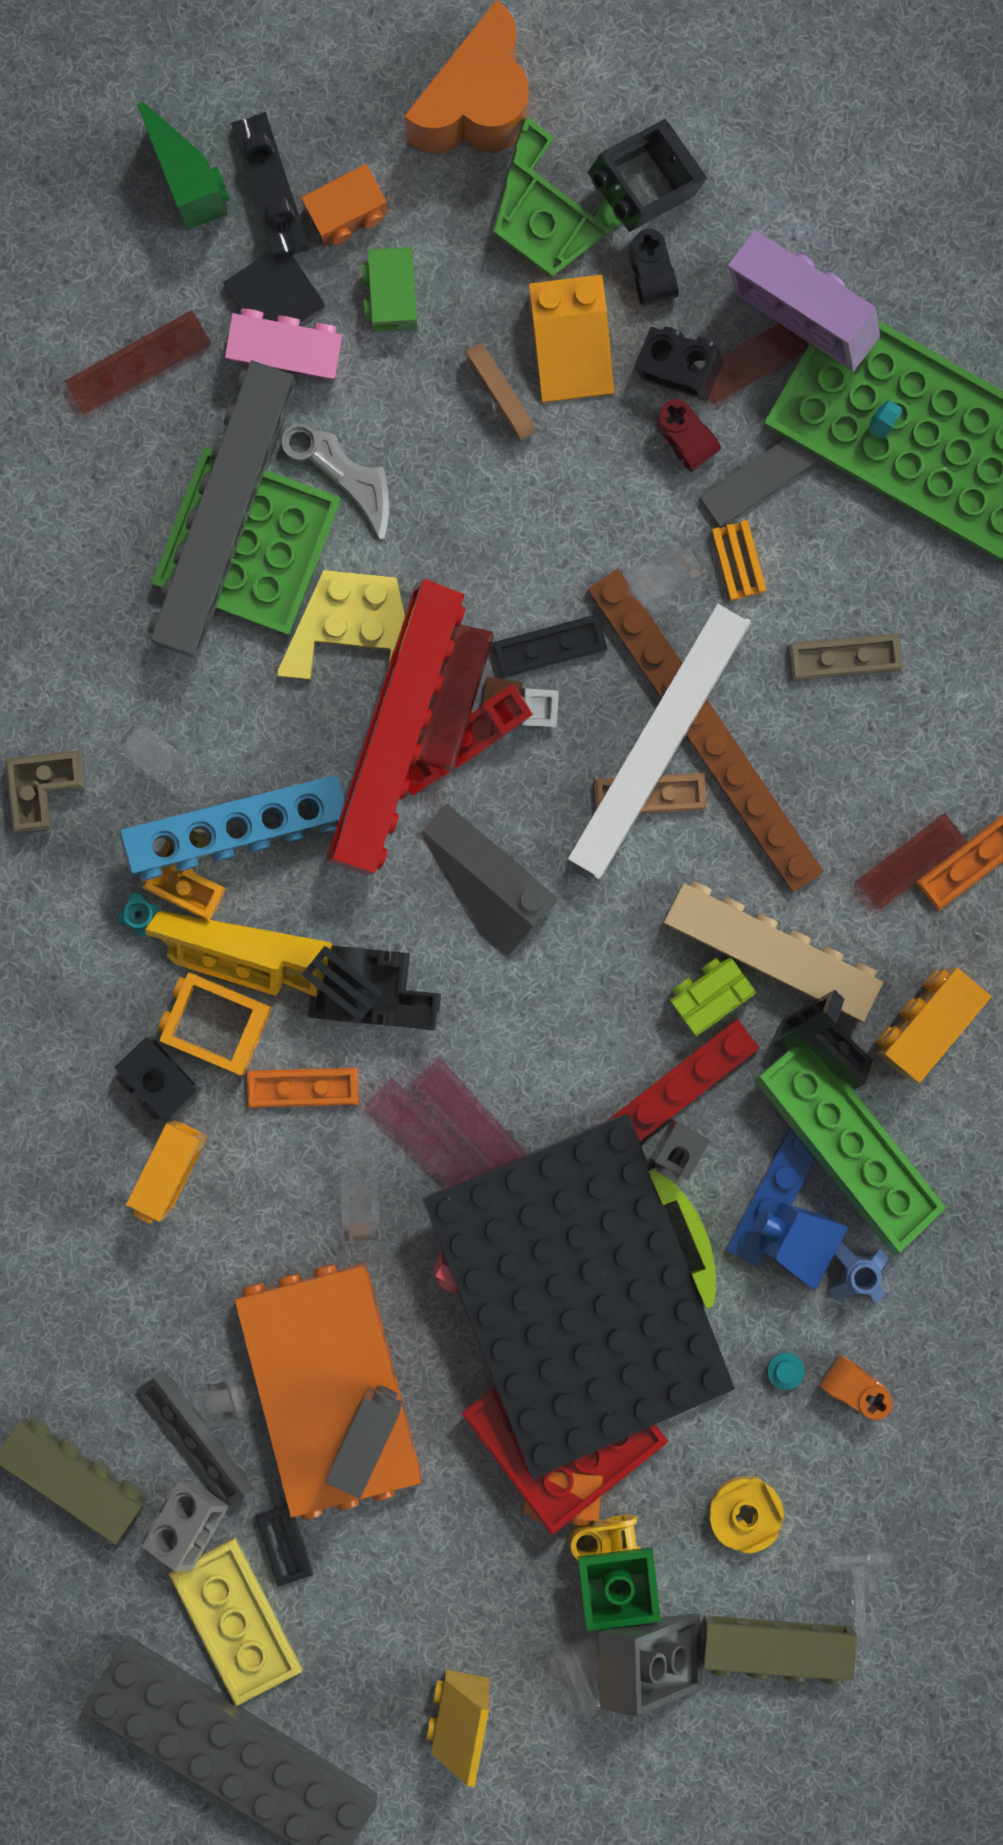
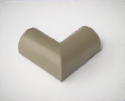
(32, 779)

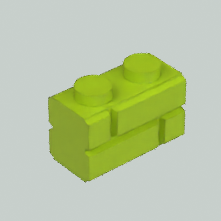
(711, 995)

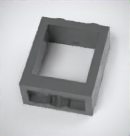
(364, 1440)

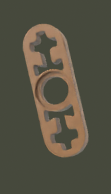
(496, 385)

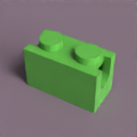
(391, 289)

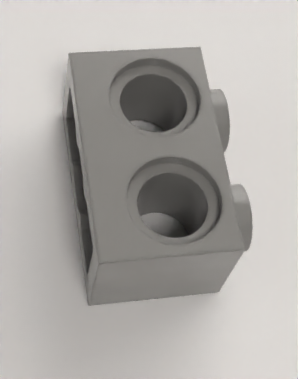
(190, 1531)

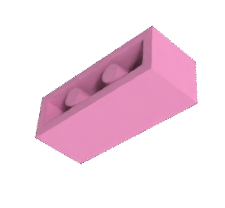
(284, 344)

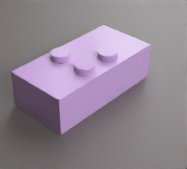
(805, 300)

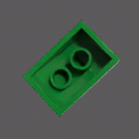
(194, 185)

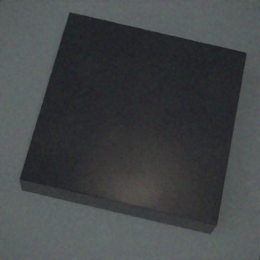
(274, 289)

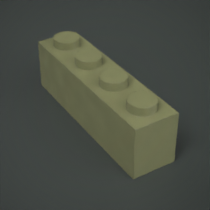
(70, 1479)
(778, 1649)

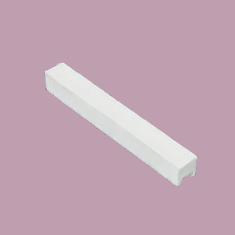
(659, 740)

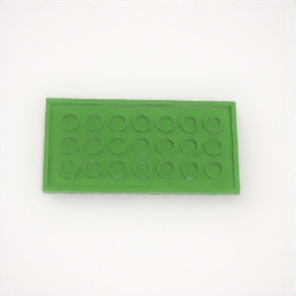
(938, 455)

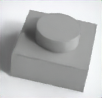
(543, 705)

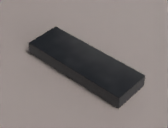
(549, 646)

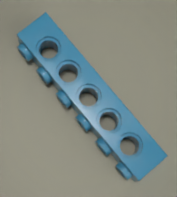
(138, 841)

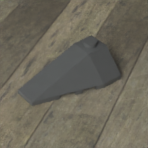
(493, 886)

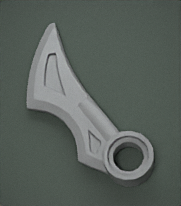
(363, 484)

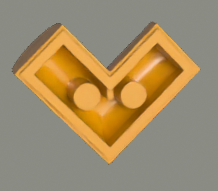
(186, 887)

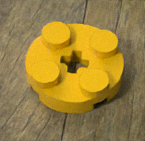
(766, 1520)

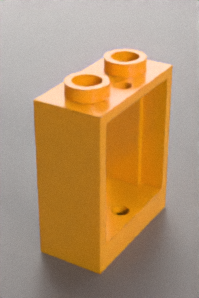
(250, 1036)
(166, 1171)

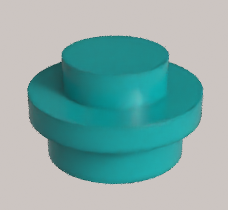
(785, 1371)

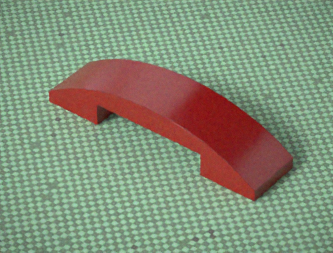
(485, 727)

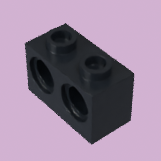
(674, 371)

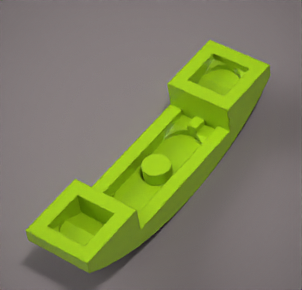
(704, 1275)

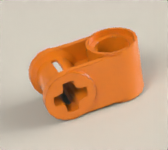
(852, 1385)

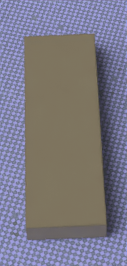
(845, 657)

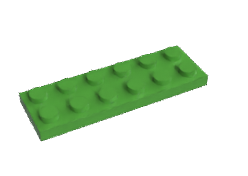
(851, 1146)

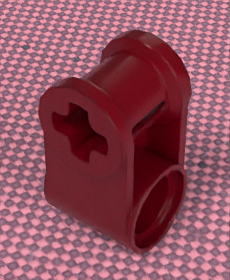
(691, 439)

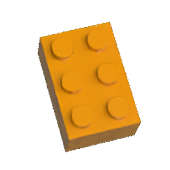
(931, 1023)

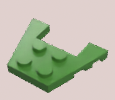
(538, 217)

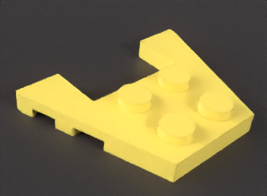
(345, 612)

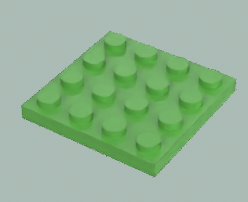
(275, 550)

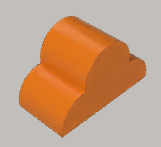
(476, 94)

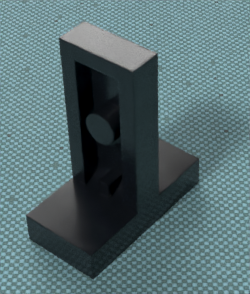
(818, 1028)

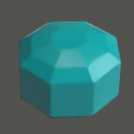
(884, 419)

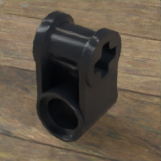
(653, 274)

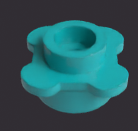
(135, 904)

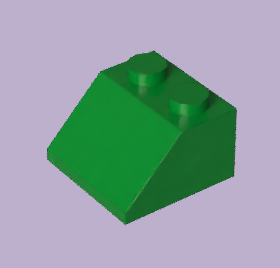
(618, 1589)

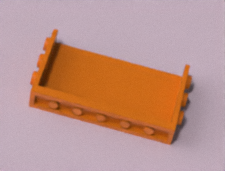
(312, 1358)

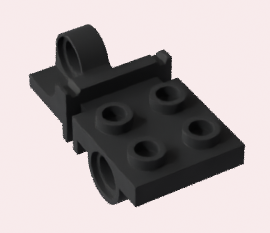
(398, 1005)

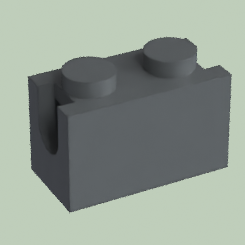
(678, 1151)

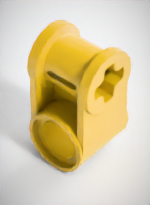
(606, 1535)

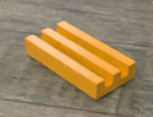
(731, 530)

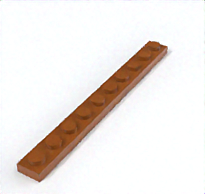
(708, 735)

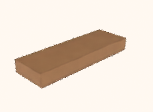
(670, 794)

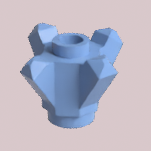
(859, 1274)

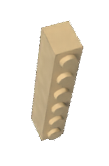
(771, 951)

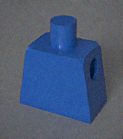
(800, 1241)

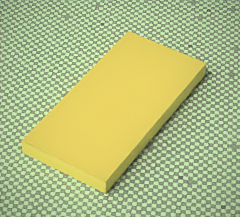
(236, 1622)

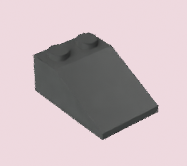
(649, 1664)

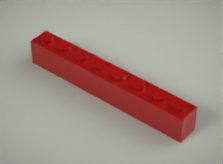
(395, 728)

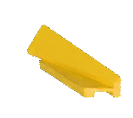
(238, 952)

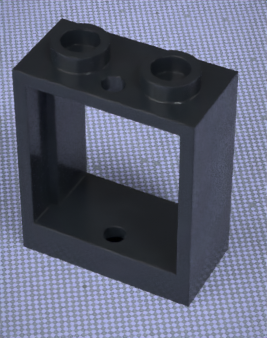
(662, 146)

